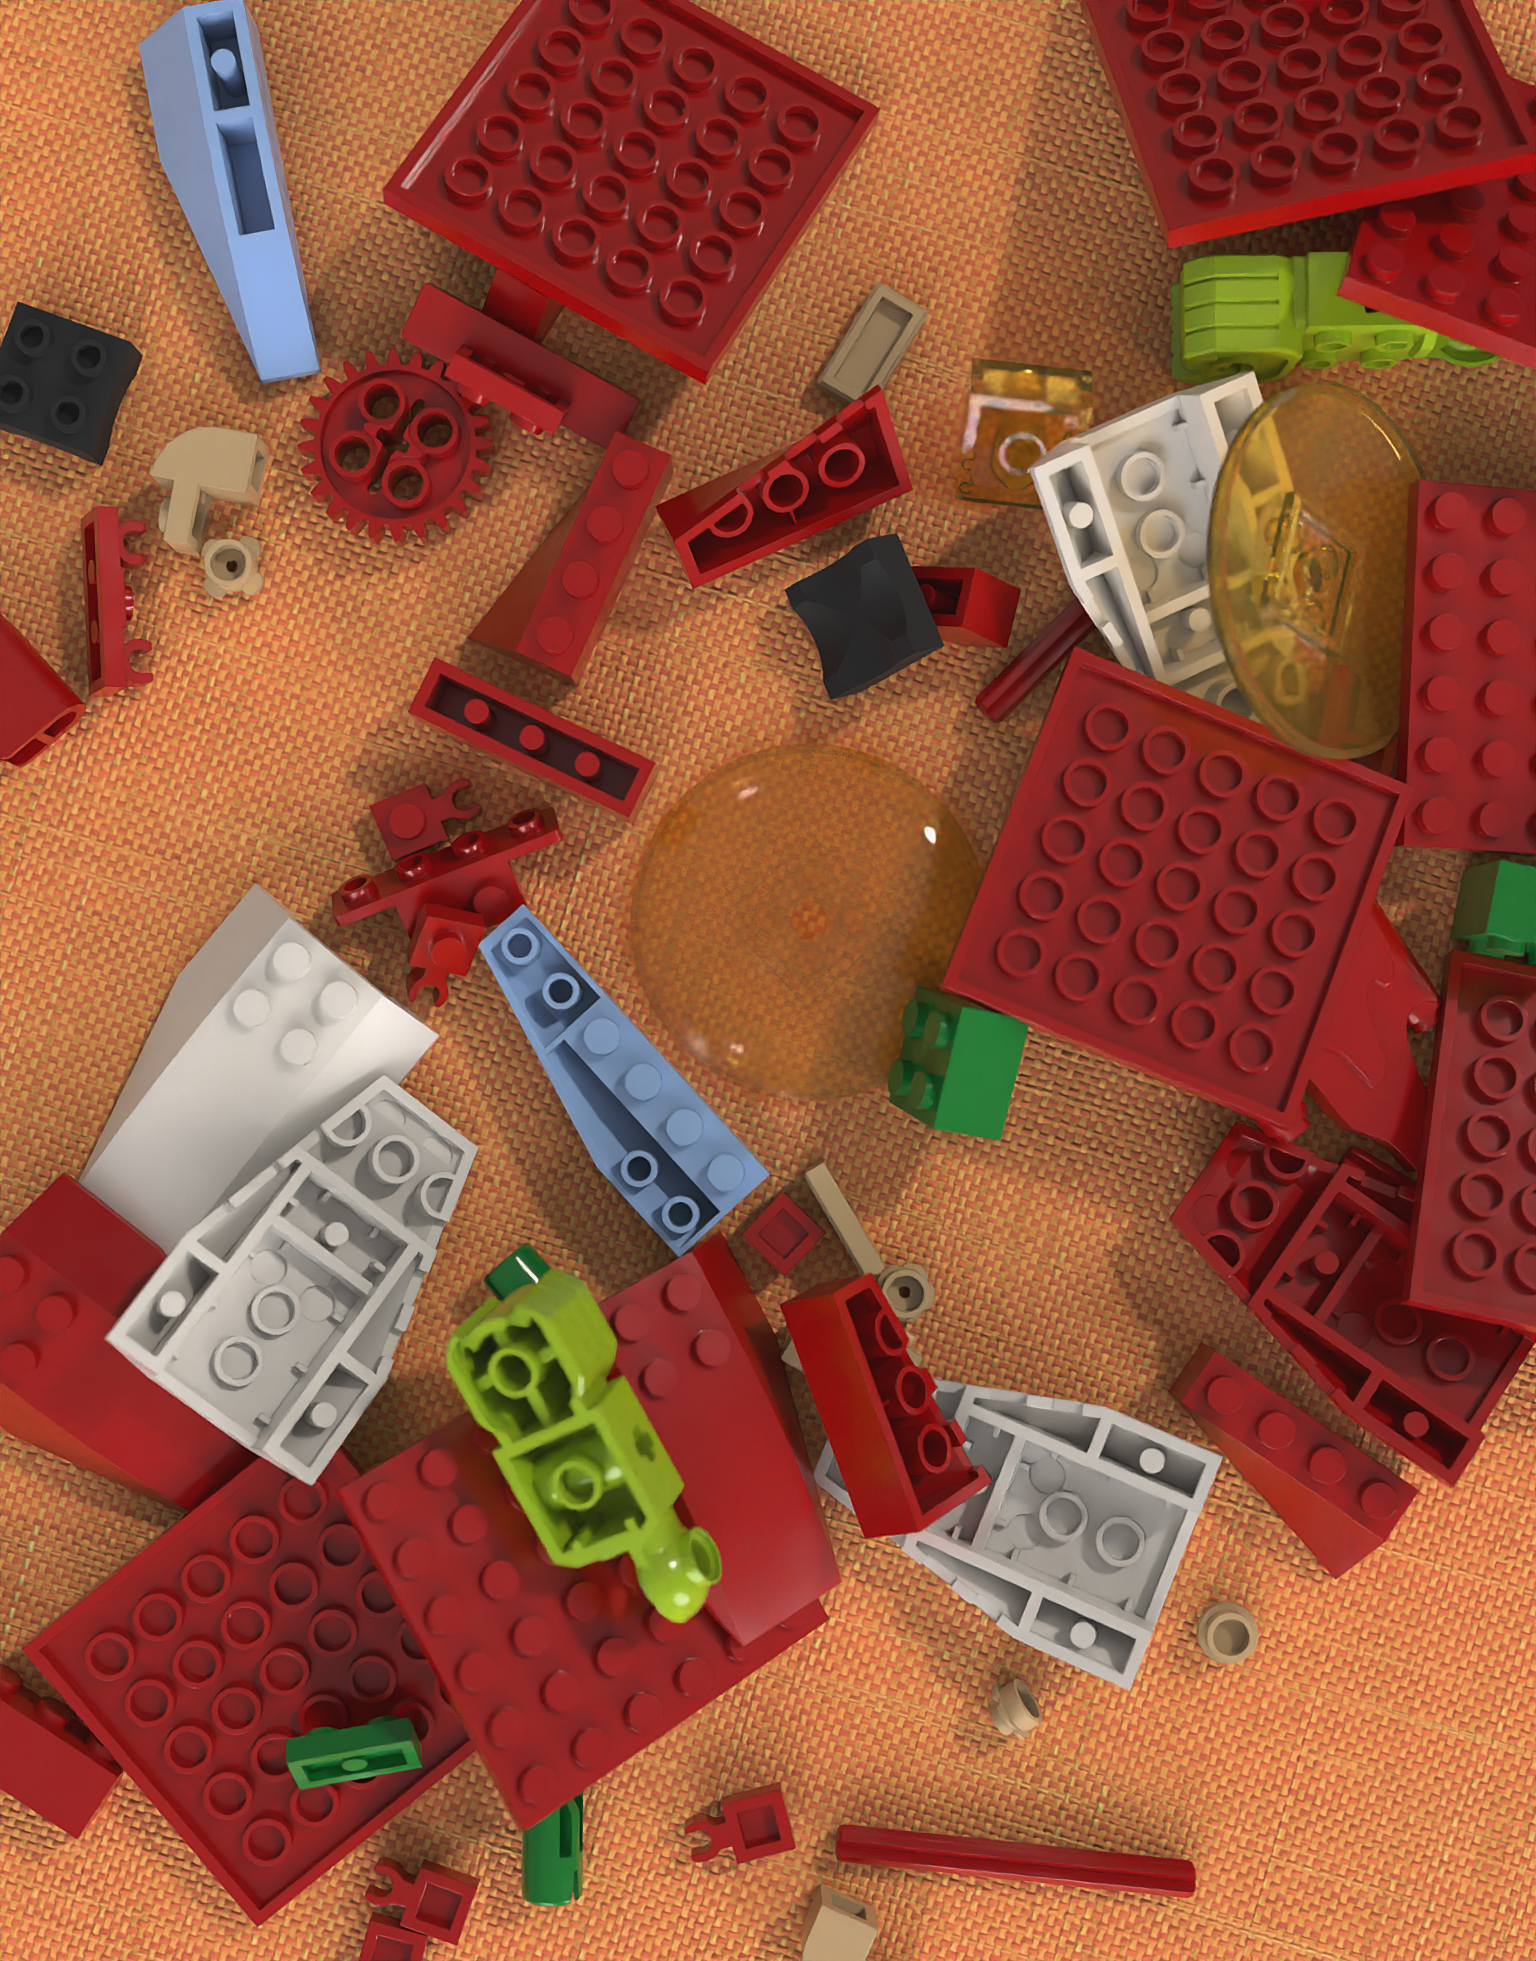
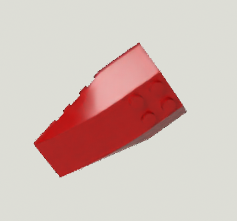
(1324, 1272)
(63, 1386)
(728, 1420)

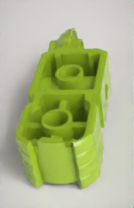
(1285, 310)
(577, 1443)

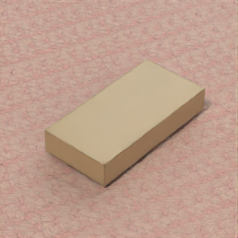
(873, 345)
(843, 1219)

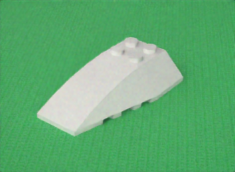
(1134, 526)
(242, 1066)
(301, 1282)
(1072, 1530)

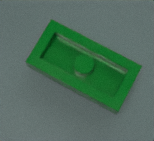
(353, 1753)

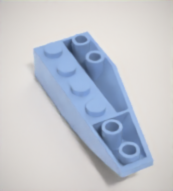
(229, 176)
(621, 1092)

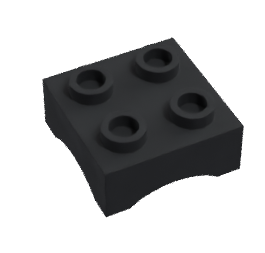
(63, 382)
(865, 616)

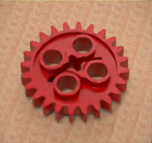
(348, 424)

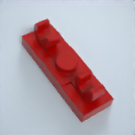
(110, 601)

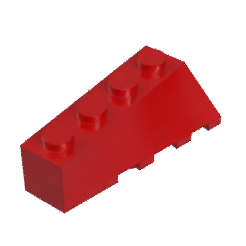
(789, 494)
(571, 582)
(879, 1409)
(1311, 1476)

